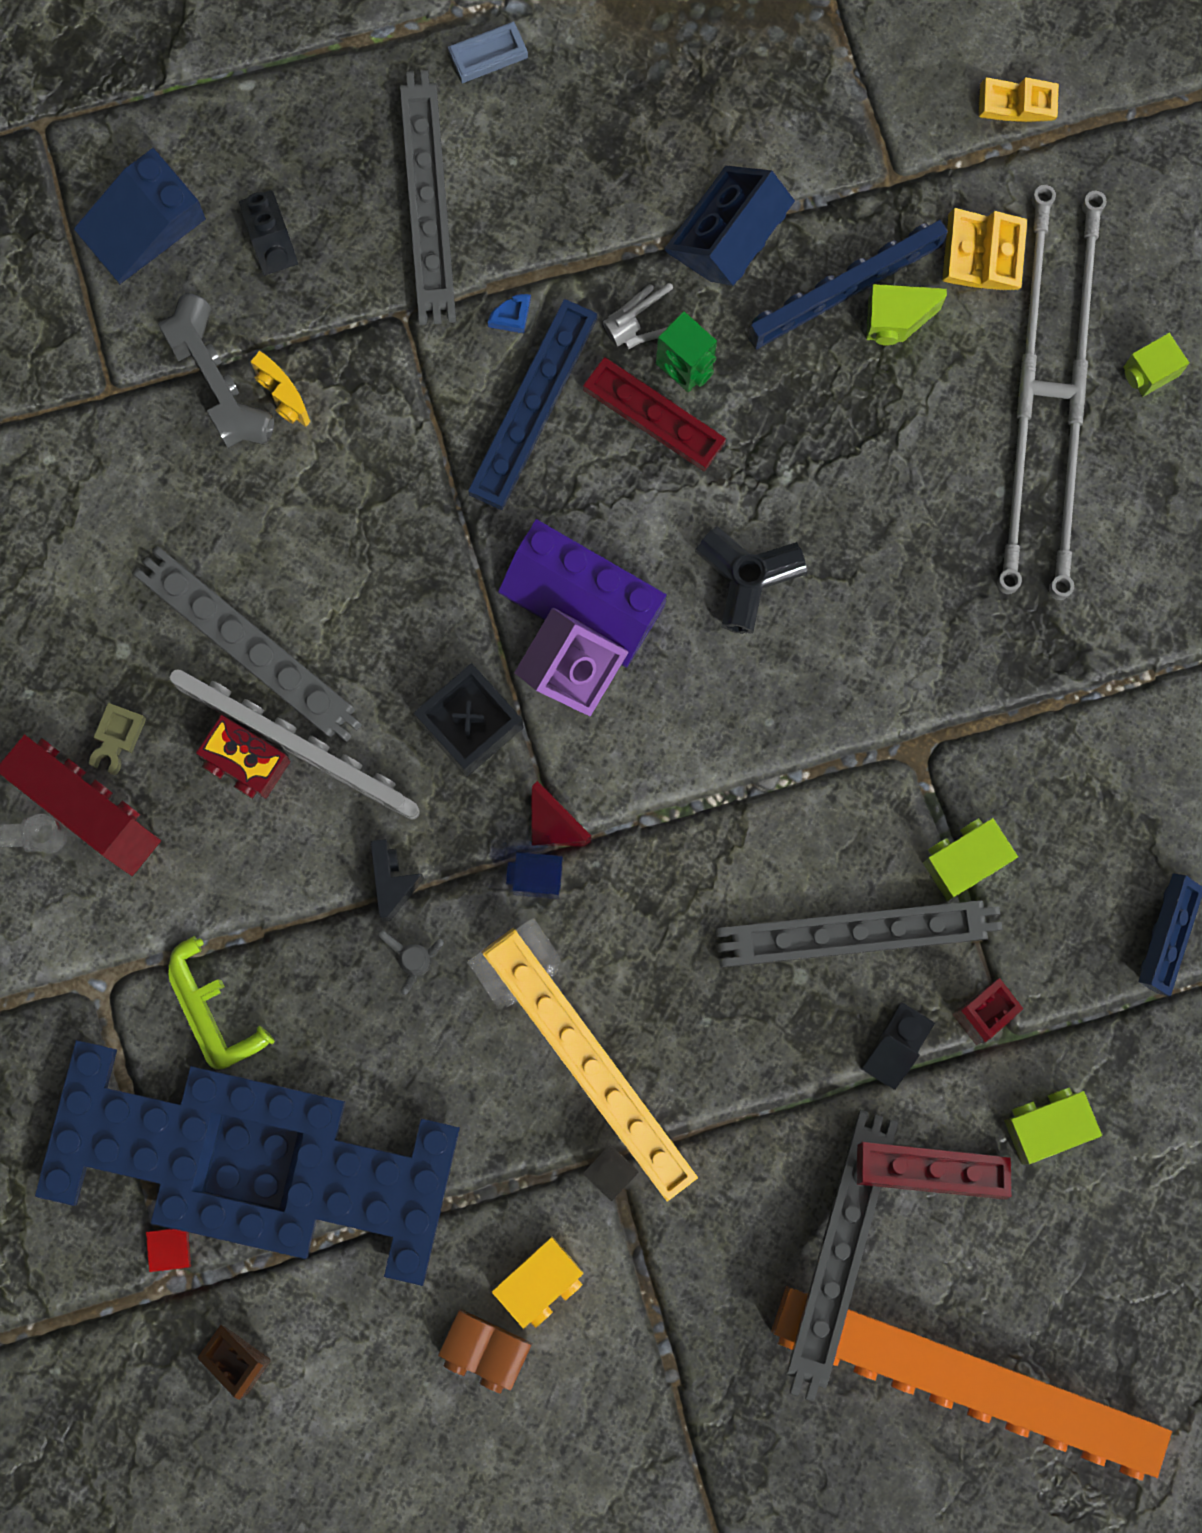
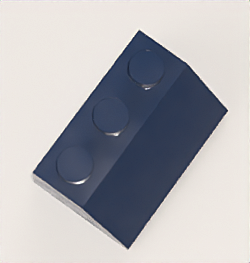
(731, 223)

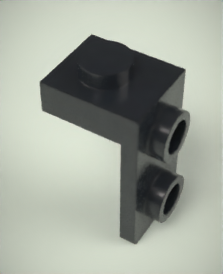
(268, 232)

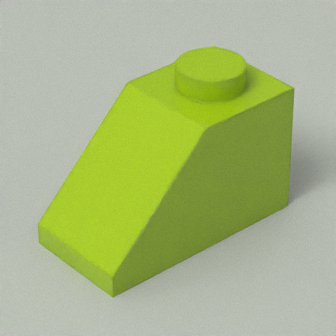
(900, 311)

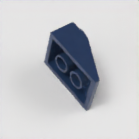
(139, 216)

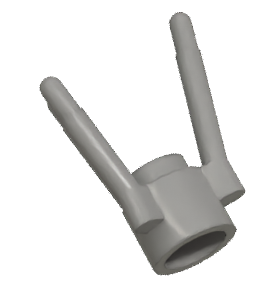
(623, 325)

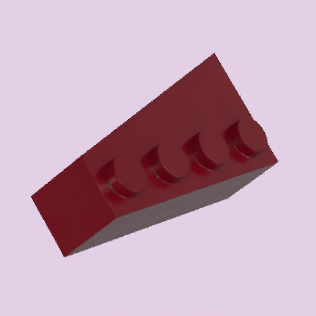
(78, 805)

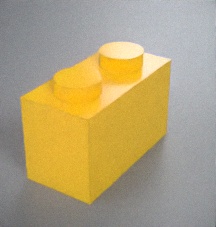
(539, 1283)

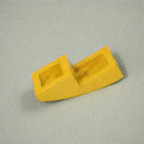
(1022, 102)

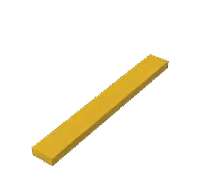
(589, 1064)

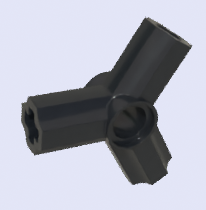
(743, 596)

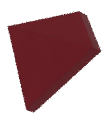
(553, 823)

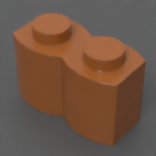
(484, 1350)

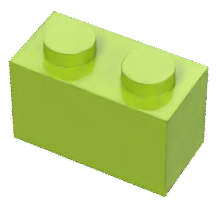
(970, 858)
(1053, 1126)

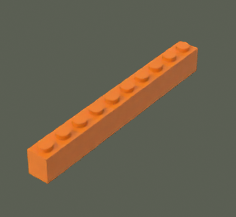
(988, 1390)

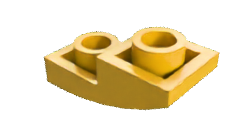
(285, 395)

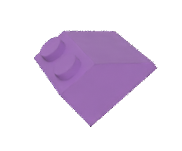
(570, 662)

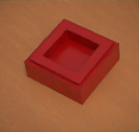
(168, 1250)

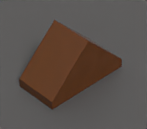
(233, 1362)

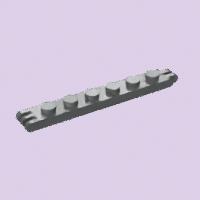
(427, 199)
(248, 645)
(857, 933)
(836, 1266)

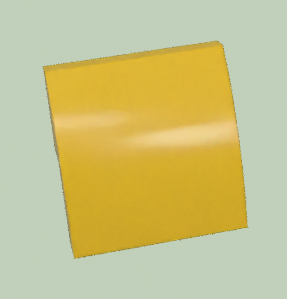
(984, 250)

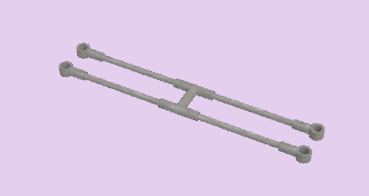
(1073, 391)

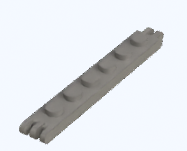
(282, 734)

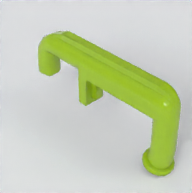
(199, 1015)

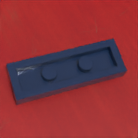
(1171, 934)

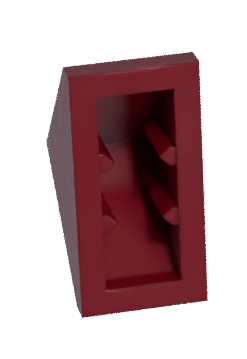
(988, 1012)

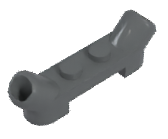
(185, 335)

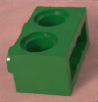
(686, 352)

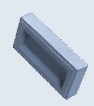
(488, 52)

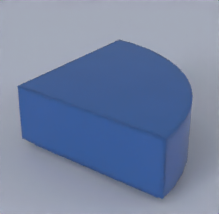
(511, 314)

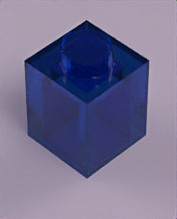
(535, 875)

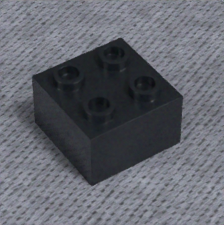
(469, 720)

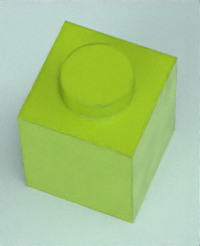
(1155, 365)

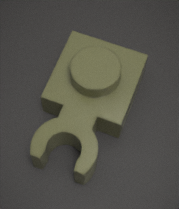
(117, 731)

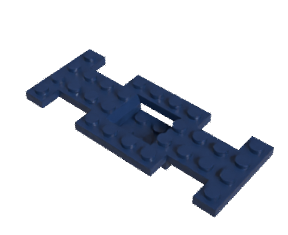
(251, 1147)

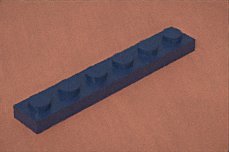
(859, 276)
(532, 404)

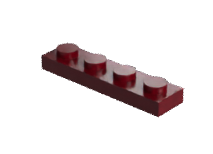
(654, 414)
(933, 1170)

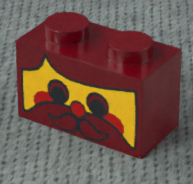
(243, 758)

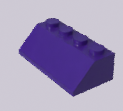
(566, 576)

